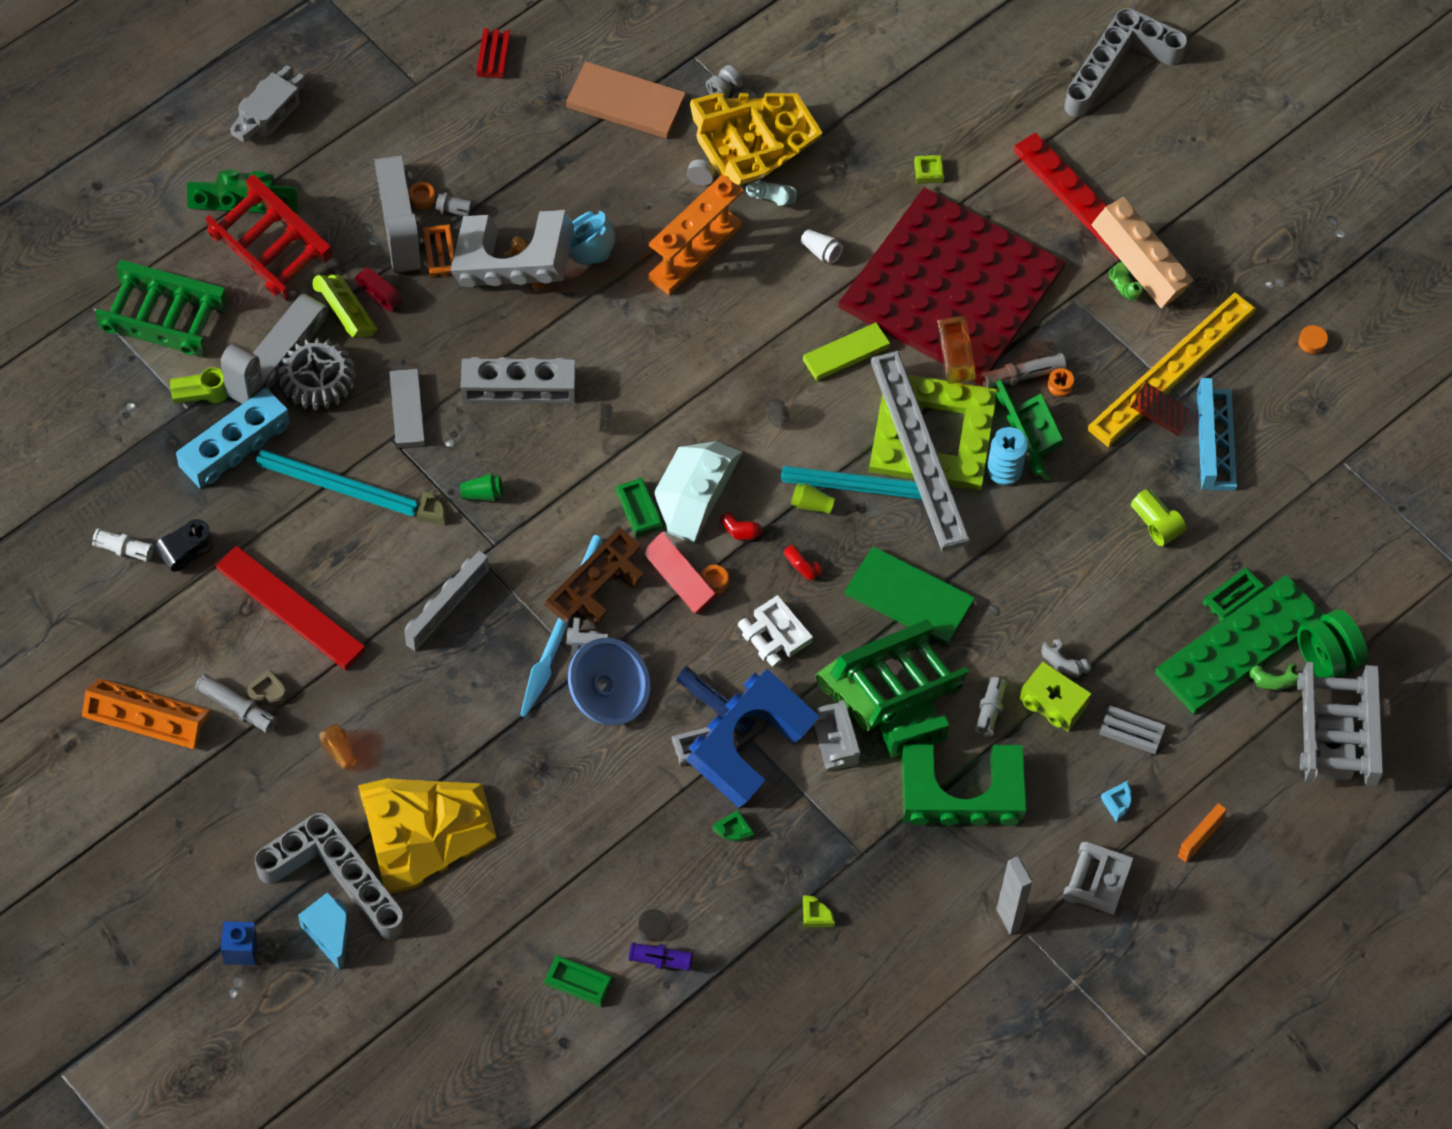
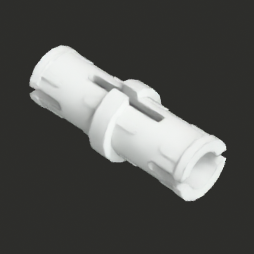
(122, 545)

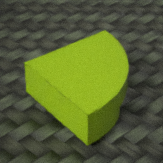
(816, 913)

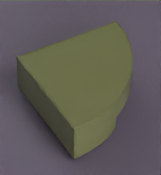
(431, 510)

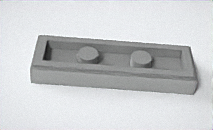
(406, 408)

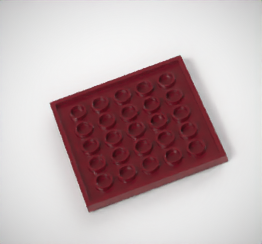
(949, 266)

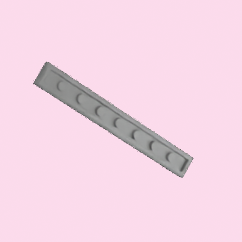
(920, 451)

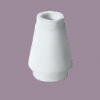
(823, 246)

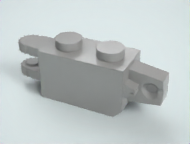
(268, 105)

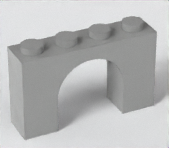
(540, 262)

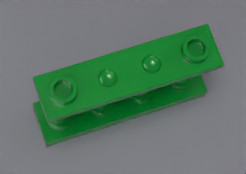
(161, 283)
(896, 647)

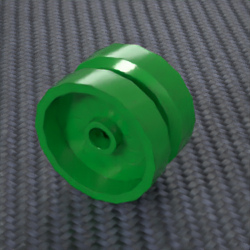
(1333, 645)

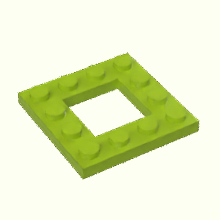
(961, 470)

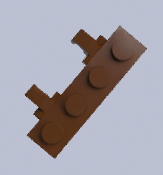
(579, 591)

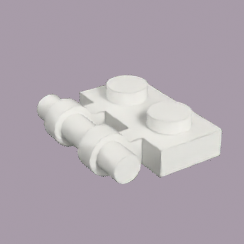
(783, 628)

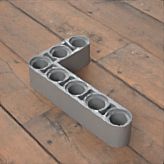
(1126, 30)
(397, 214)
(250, 372)
(340, 867)

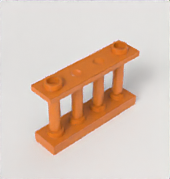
(695, 234)

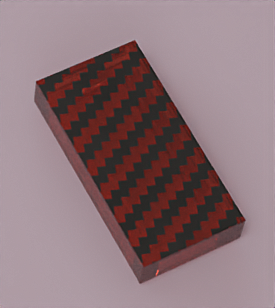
(1161, 408)

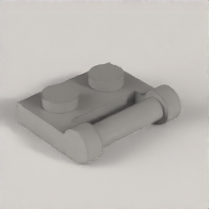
(1107, 881)

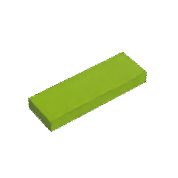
(846, 351)

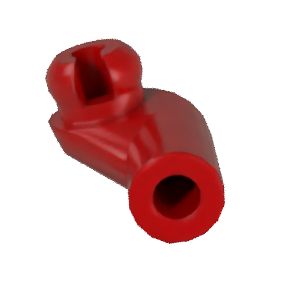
(798, 561)

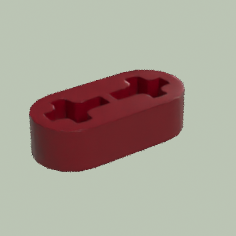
(378, 289)

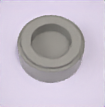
(700, 172)

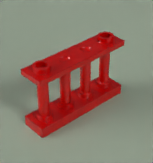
(276, 212)

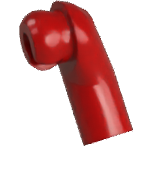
(740, 530)

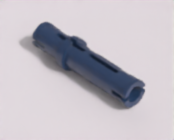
(711, 697)

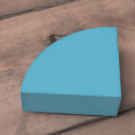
(1118, 800)

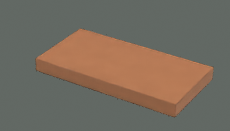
(625, 99)

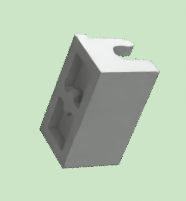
(836, 737)

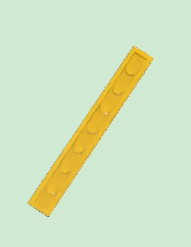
(1174, 366)

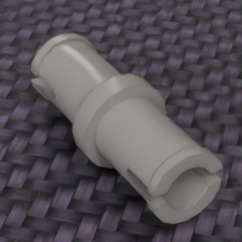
(991, 706)

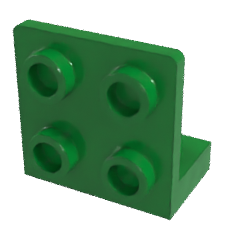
(914, 727)

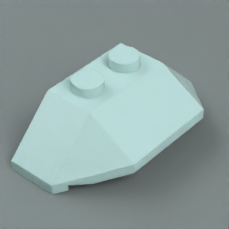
(694, 486)

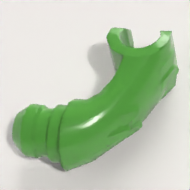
(1123, 282)
(1270, 682)

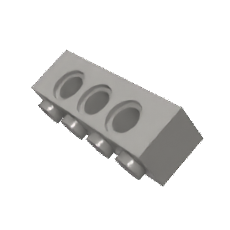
(527, 390)

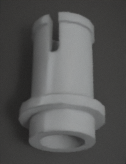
(453, 205)

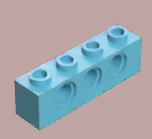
(238, 424)

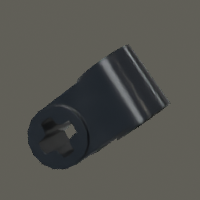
(184, 546)

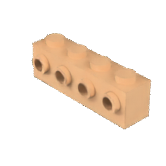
(1142, 252)

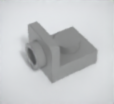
(579, 639)

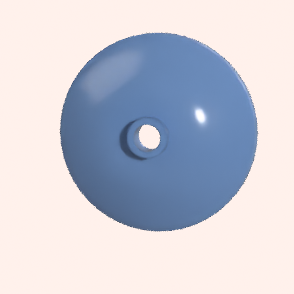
(621, 675)

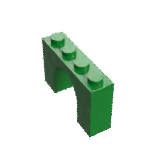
(928, 803)

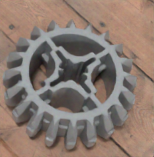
(303, 384)

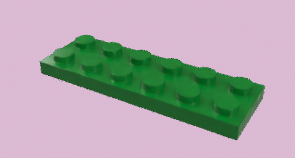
(1238, 644)

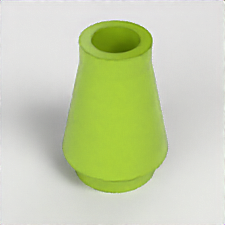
(811, 499)

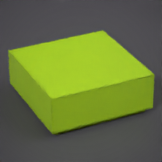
(929, 169)

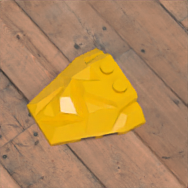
(752, 135)
(424, 827)

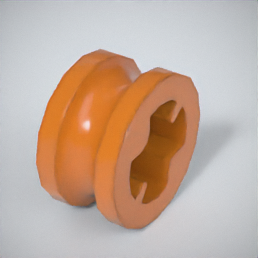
(1062, 374)

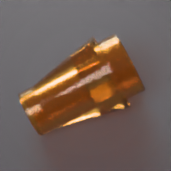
(337, 745)

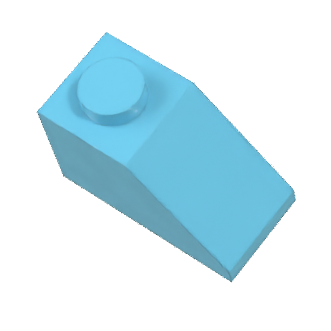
(327, 926)

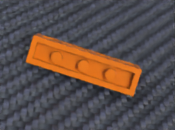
(144, 713)

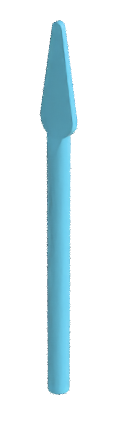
(541, 671)

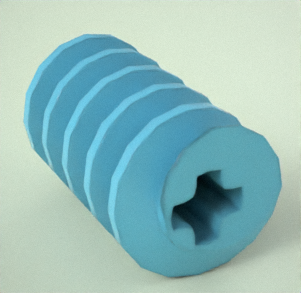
(1007, 456)

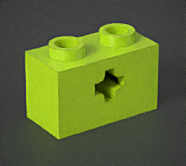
(1054, 697)

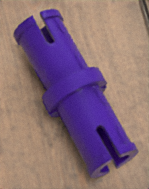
(639, 953)

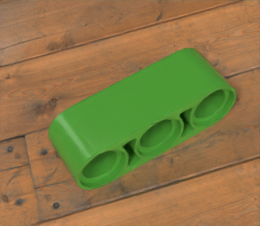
(857, 702)

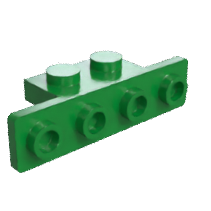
(232, 189)
(1036, 423)

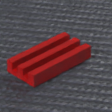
(495, 36)

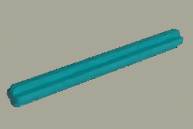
(850, 482)
(337, 483)

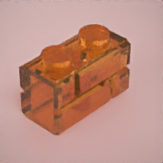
(956, 349)

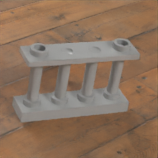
(1367, 712)

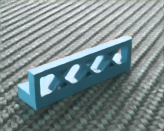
(1210, 438)

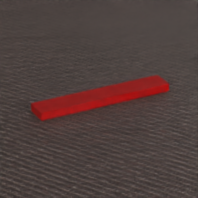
(290, 608)

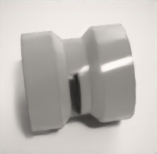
(726, 82)

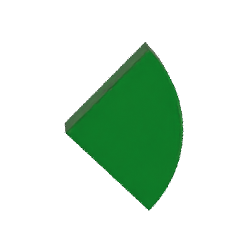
(734, 828)

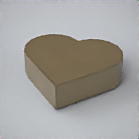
(267, 689)

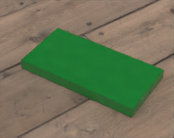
(909, 595)

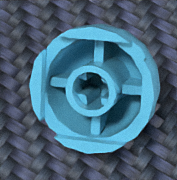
(591, 239)

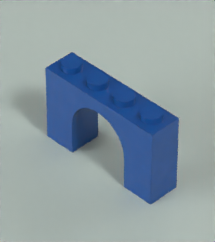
(716, 754)

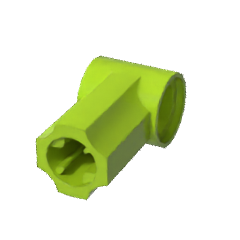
(199, 387)
(1161, 522)

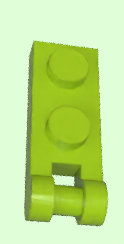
(345, 305)

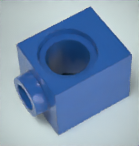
(239, 943)

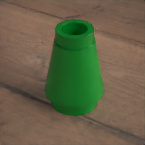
(482, 488)

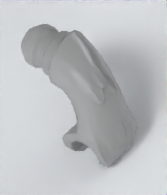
(1071, 667)

